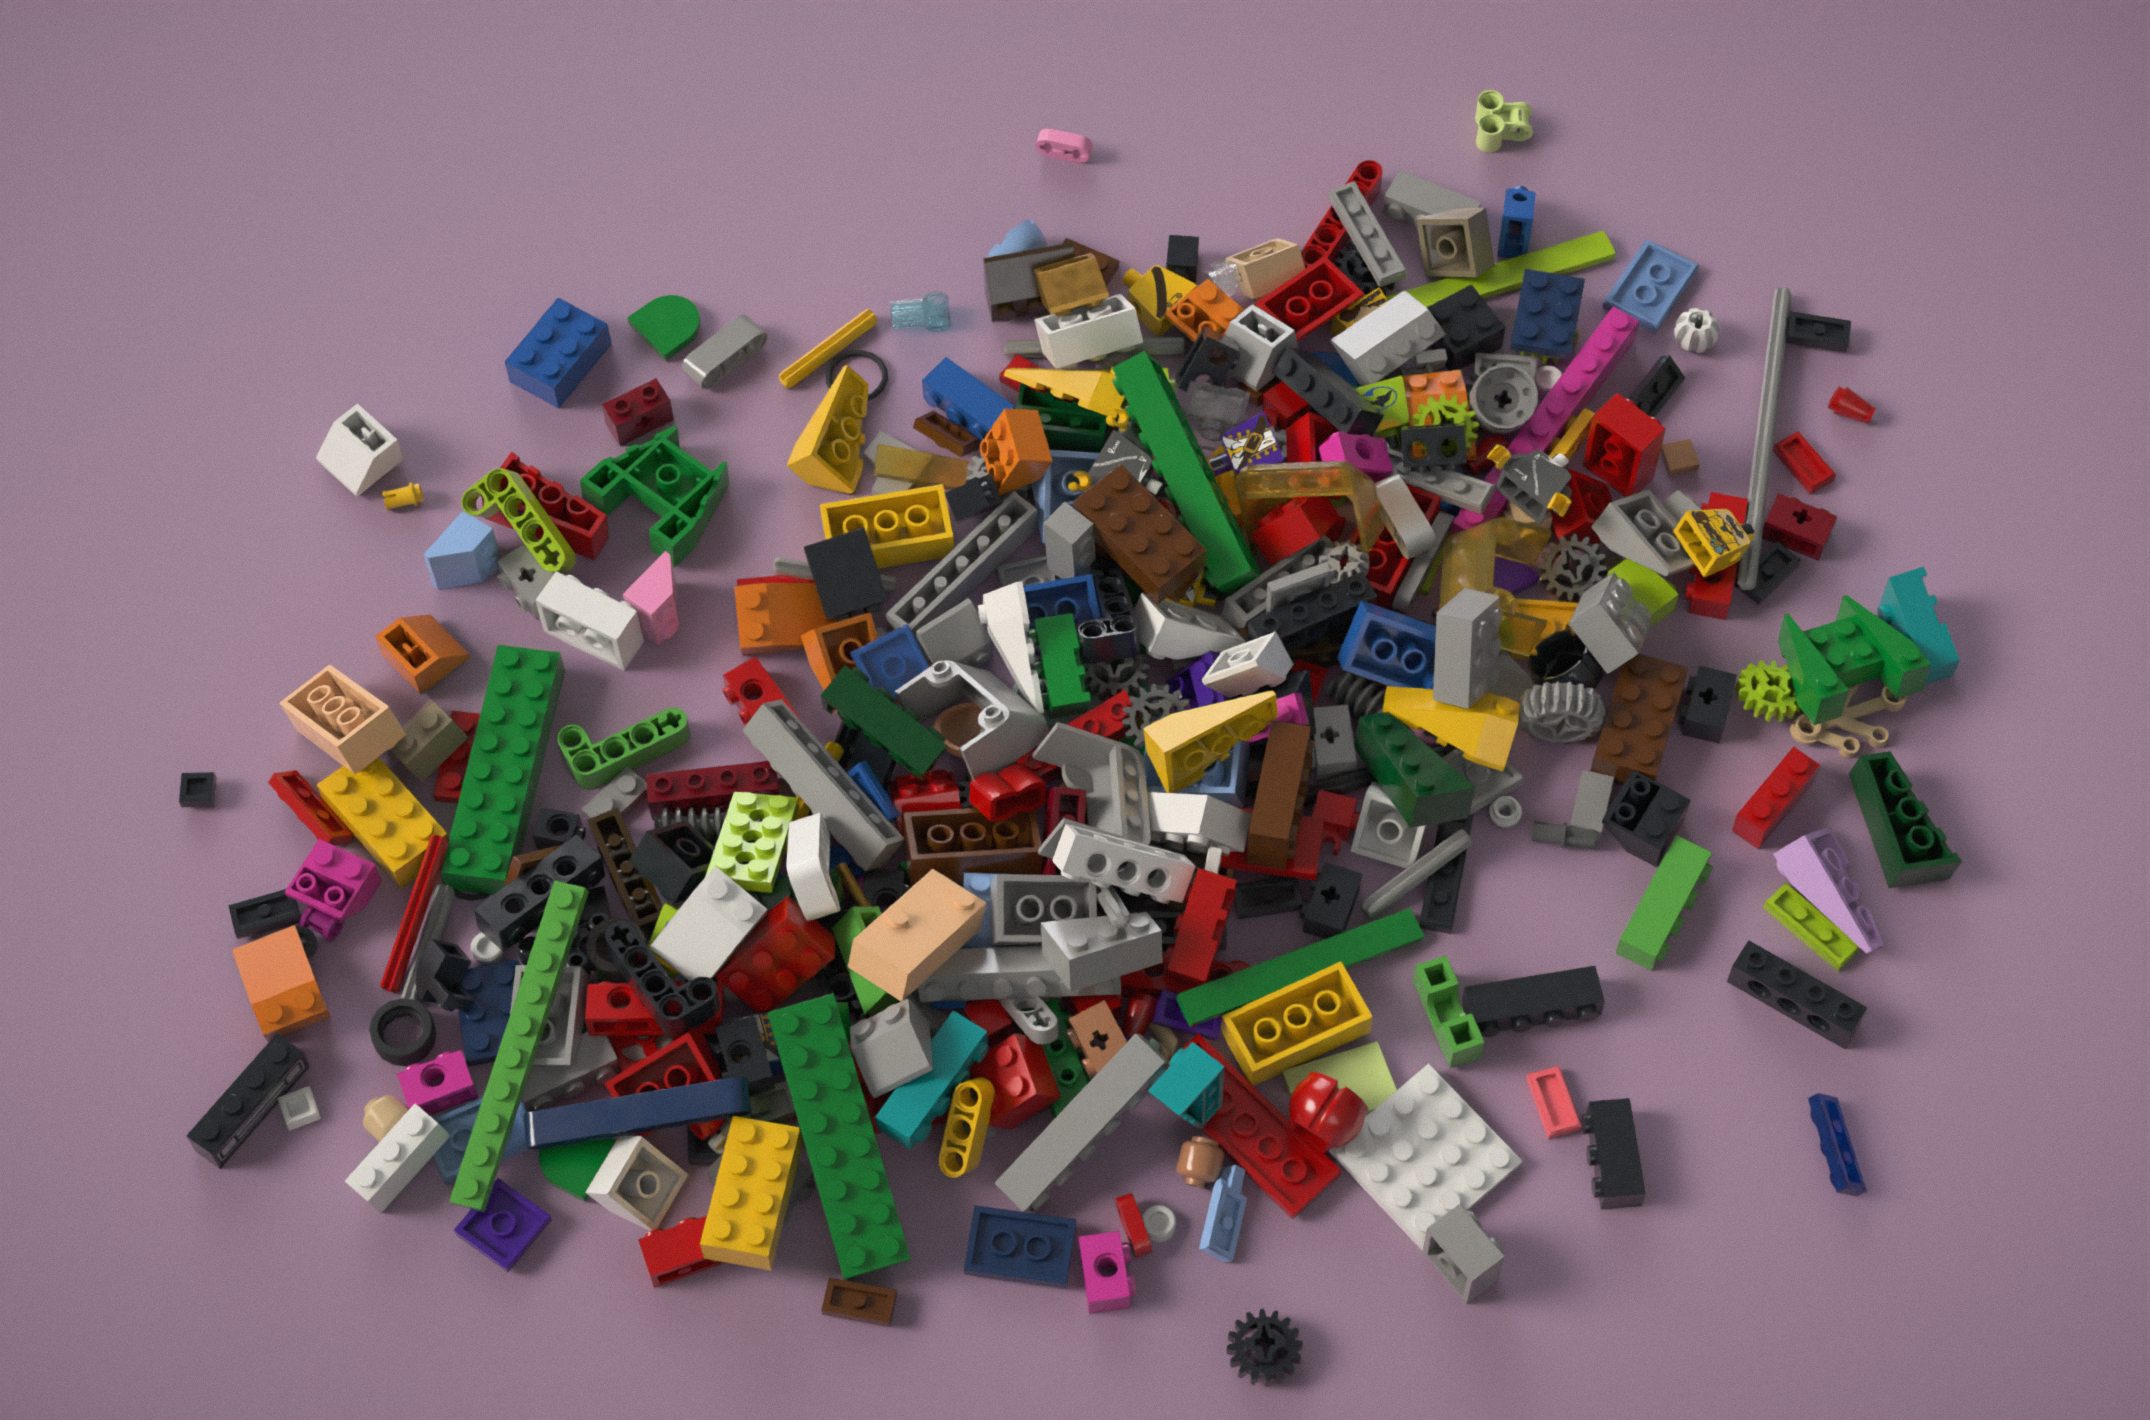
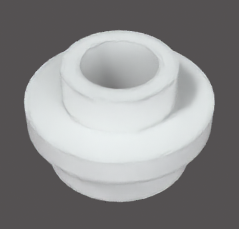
(1509, 804)

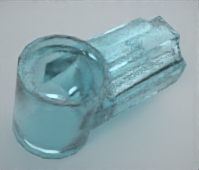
(930, 312)

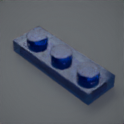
(1836, 1144)

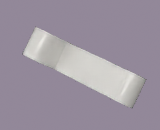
(809, 866)

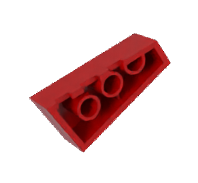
(577, 520)

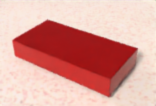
(1804, 462)

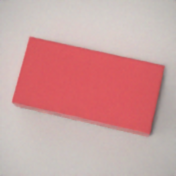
(1553, 1102)

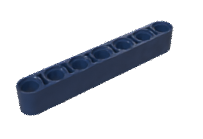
(637, 1113)

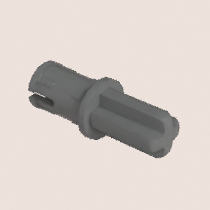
(1564, 835)

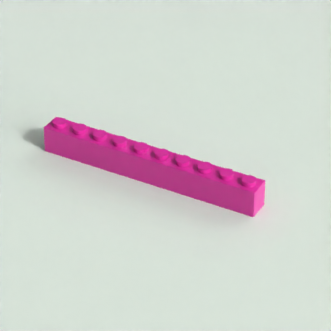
(1565, 399)

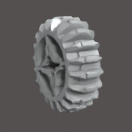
(1561, 712)

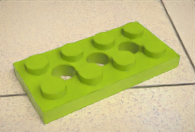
(771, 837)

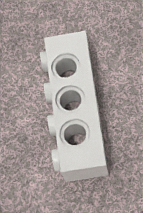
(1080, 844)

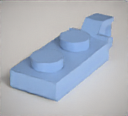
(1224, 1215)

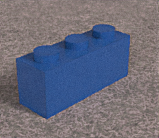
(963, 398)

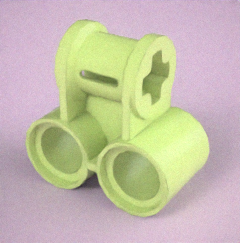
(1500, 121)

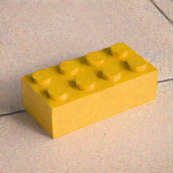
(898, 525)
(382, 817)
(1296, 1024)
(751, 1193)

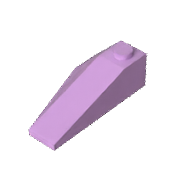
(1817, 870)

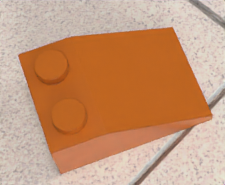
(1422, 386)
(776, 616)
(830, 646)
(280, 983)

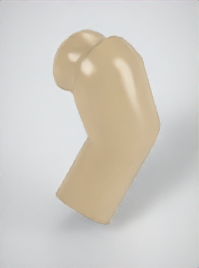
(1167, 1039)

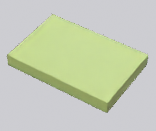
(1358, 1069)

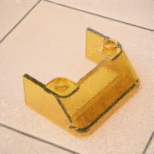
(1270, 484)
(1470, 565)

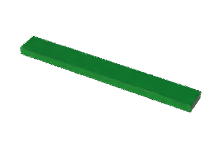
(1255, 982)

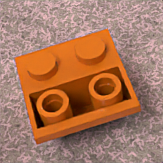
(1204, 307)
(1016, 450)
(420, 650)

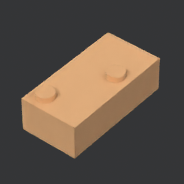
(343, 719)
(916, 935)

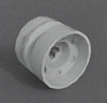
(1519, 391)

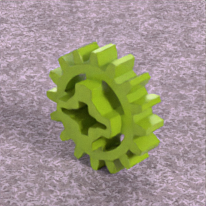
(1439, 415)
(1769, 691)

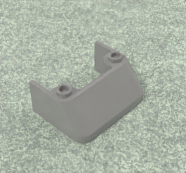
(1007, 720)
(1112, 781)

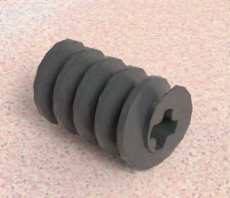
(1356, 695)
(707, 826)

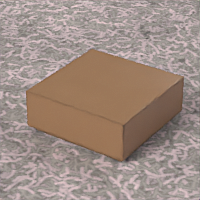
(1679, 457)

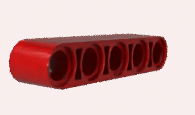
(1331, 234)

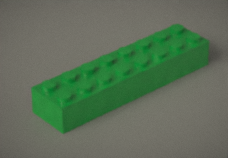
(1185, 471)
(503, 768)
(839, 1137)

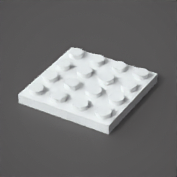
(1426, 1154)

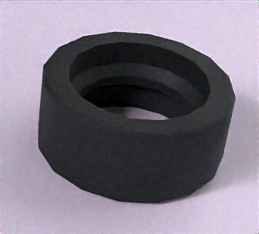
(397, 1009)

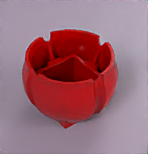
(1325, 1113)

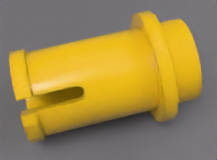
(403, 496)

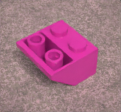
(334, 881)

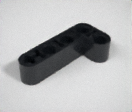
(1117, 631)
(653, 976)
(838, 979)

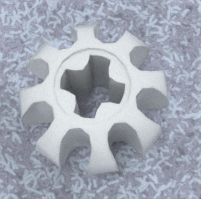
(1696, 330)

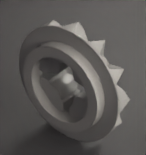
(1357, 559)

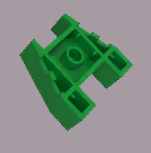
(665, 482)
(1846, 654)

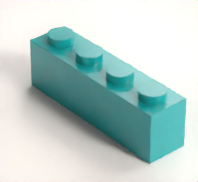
(916, 1103)

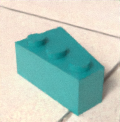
(1911, 612)
(1191, 1085)

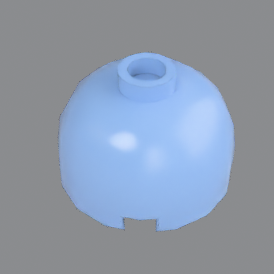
(1021, 238)

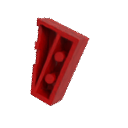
(1200, 927)

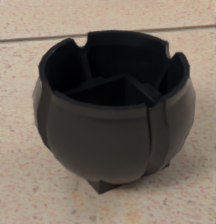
(1565, 660)

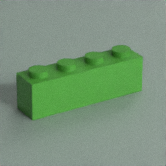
(1664, 902)

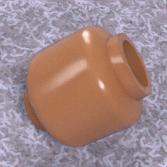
(1200, 1161)

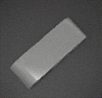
(724, 352)
(1404, 518)

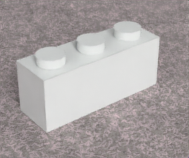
(398, 1158)

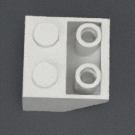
(359, 450)

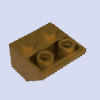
(1071, 284)

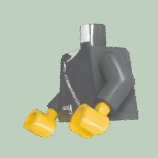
(1125, 449)
(1534, 481)

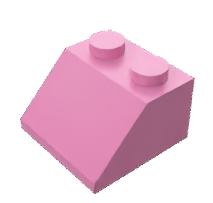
(656, 600)

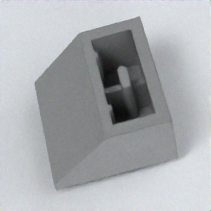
(1260, 344)

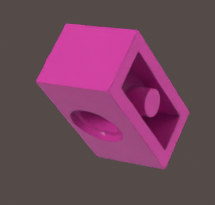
(1361, 451)
(454, 1090)
(1106, 1292)

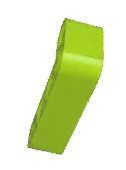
(524, 525)

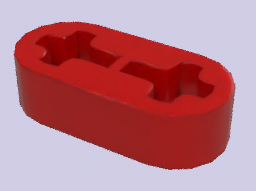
(1133, 1225)

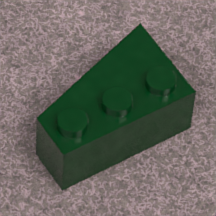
(1065, 423)

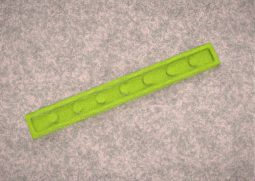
(1509, 274)

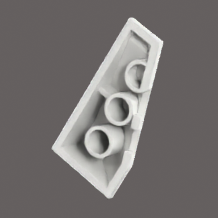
(1008, 625)

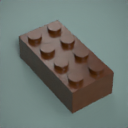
(1141, 534)
(1639, 718)
(1280, 795)
(970, 843)

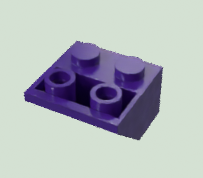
(1191, 685)

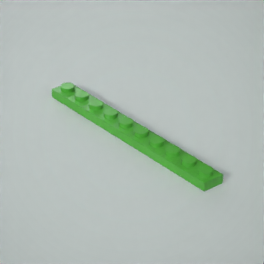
(518, 1047)

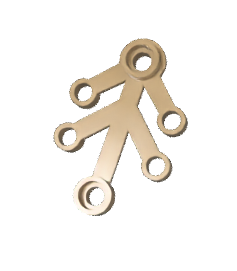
(1849, 723)

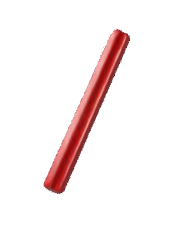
(414, 914)

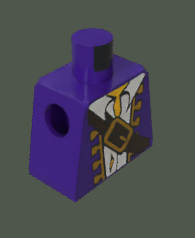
(1247, 445)

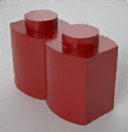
(1007, 792)

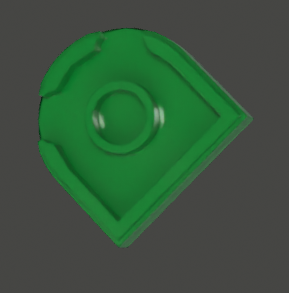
(667, 324)
(574, 1165)

